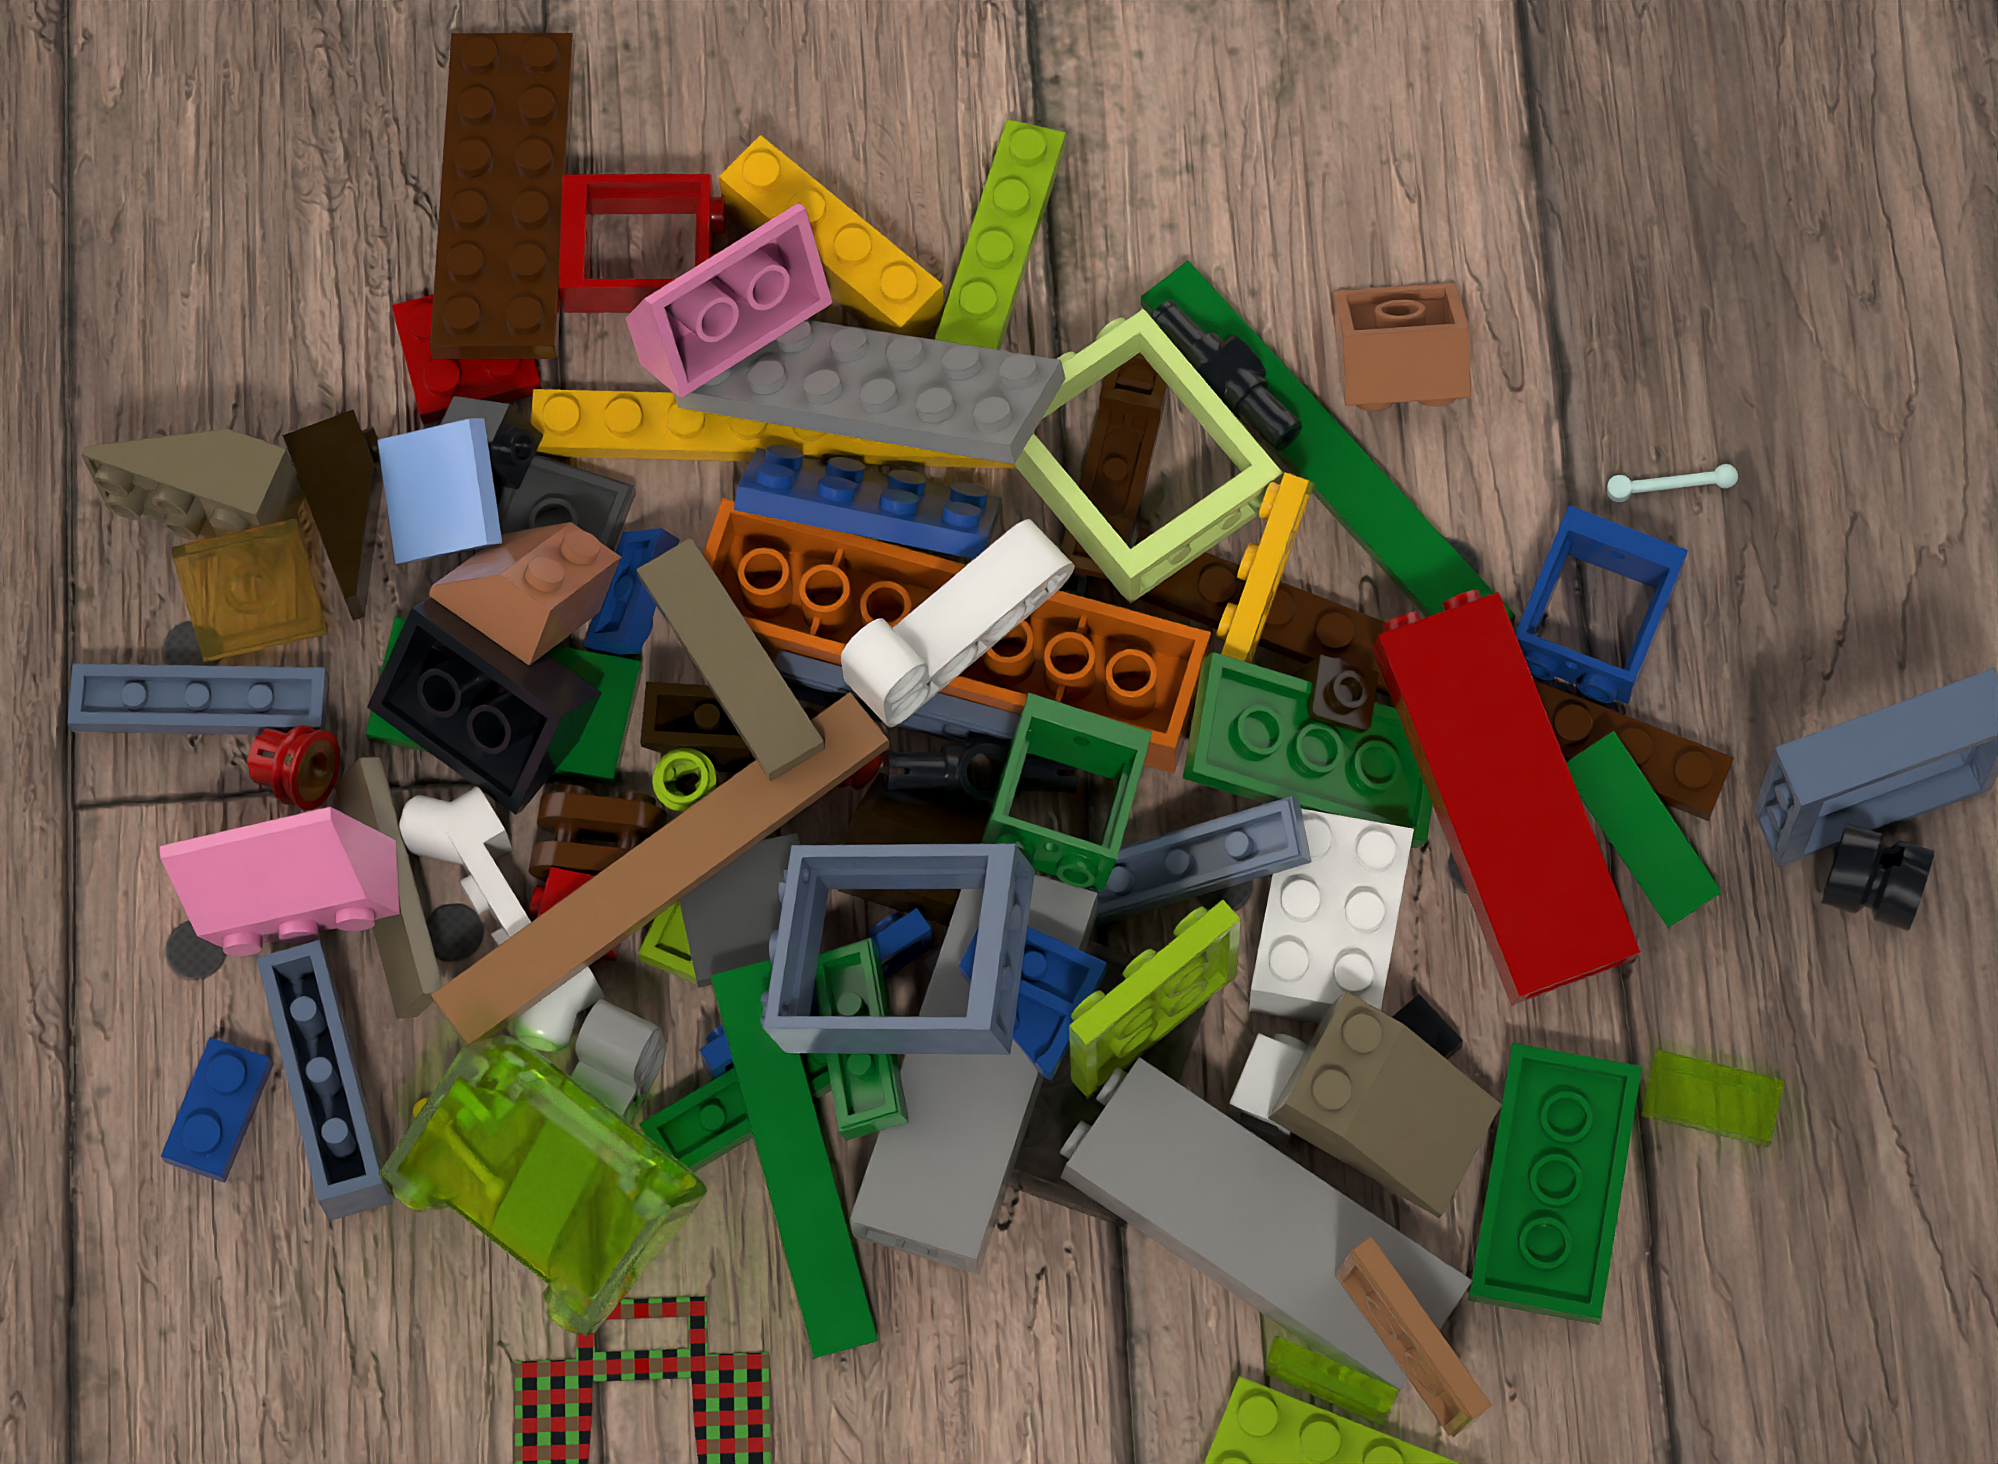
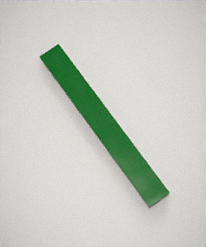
(1343, 474)

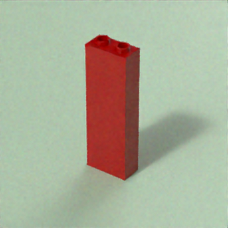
(1504, 796)

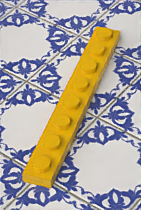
(655, 428)

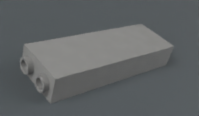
(946, 1172)
(1246, 1215)

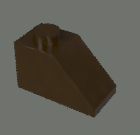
(694, 719)

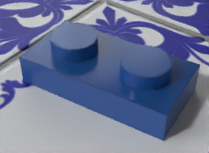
(628, 608)
(217, 1110)

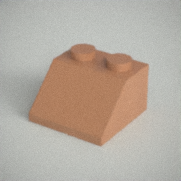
(1402, 345)
(531, 587)

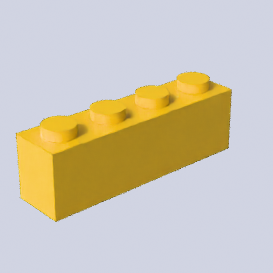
(859, 263)

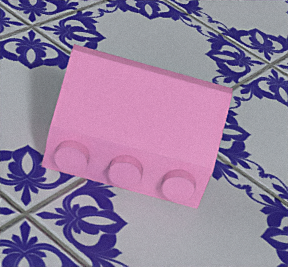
(731, 304)
(284, 880)

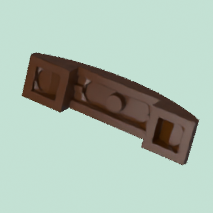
(1120, 453)

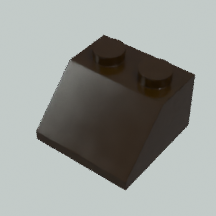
(914, 819)

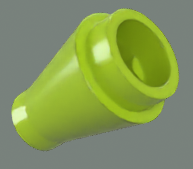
(675, 770)

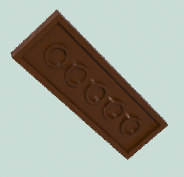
(502, 196)

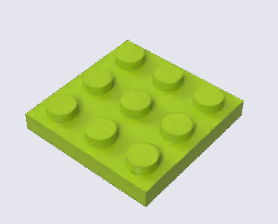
(1154, 996)

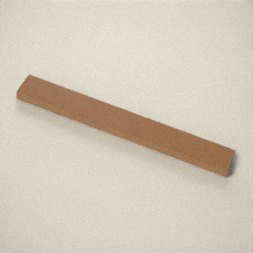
(653, 877)

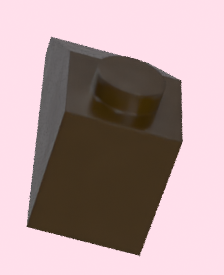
(344, 495)

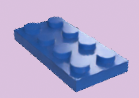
(867, 502)

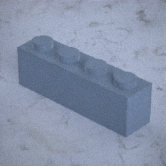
(324, 1080)

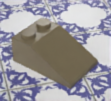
(1386, 1104)

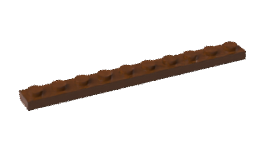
(1310, 626)

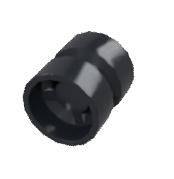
(1878, 877)

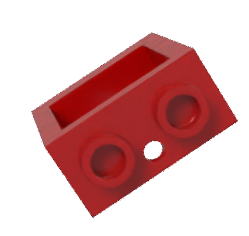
(627, 194)

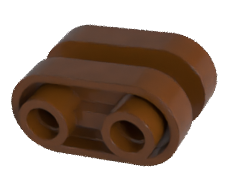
(576, 813)

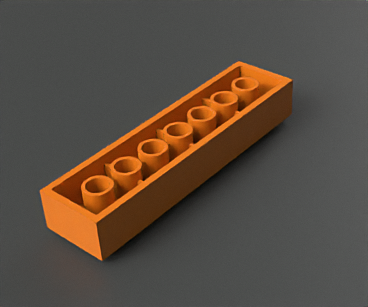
(820, 586)

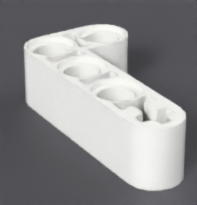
(919, 656)

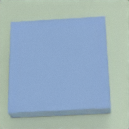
(439, 491)

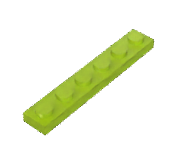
(1002, 236)

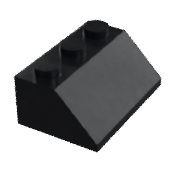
(481, 705)

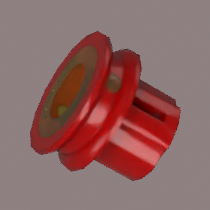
(302, 767)

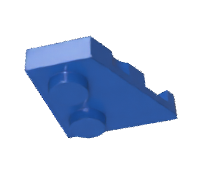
(1050, 988)

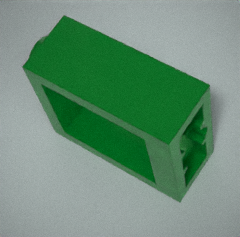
(1106, 750)

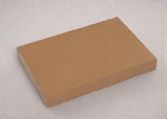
(1411, 1338)

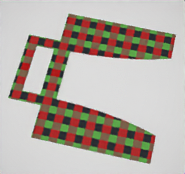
(727, 1391)

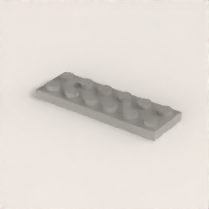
(889, 390)

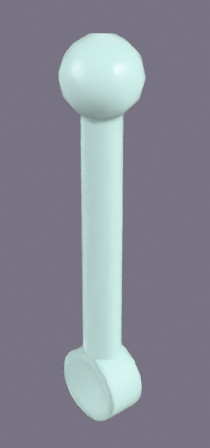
(1621, 487)

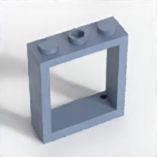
(1881, 768)
(997, 959)

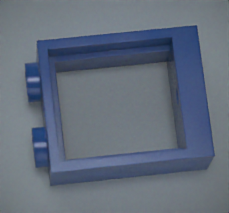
(1616, 550)

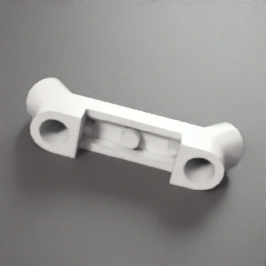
(473, 836)

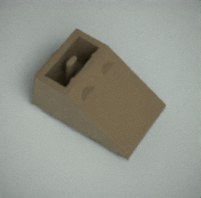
(197, 481)

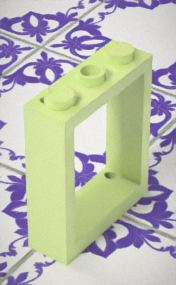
(1196, 529)

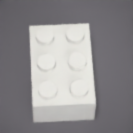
(1332, 919)

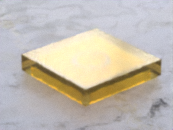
(249, 590)

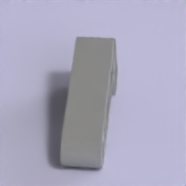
(618, 1057)

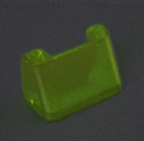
(544, 1176)

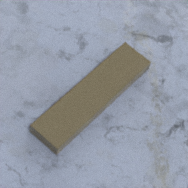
(730, 659)
(400, 938)

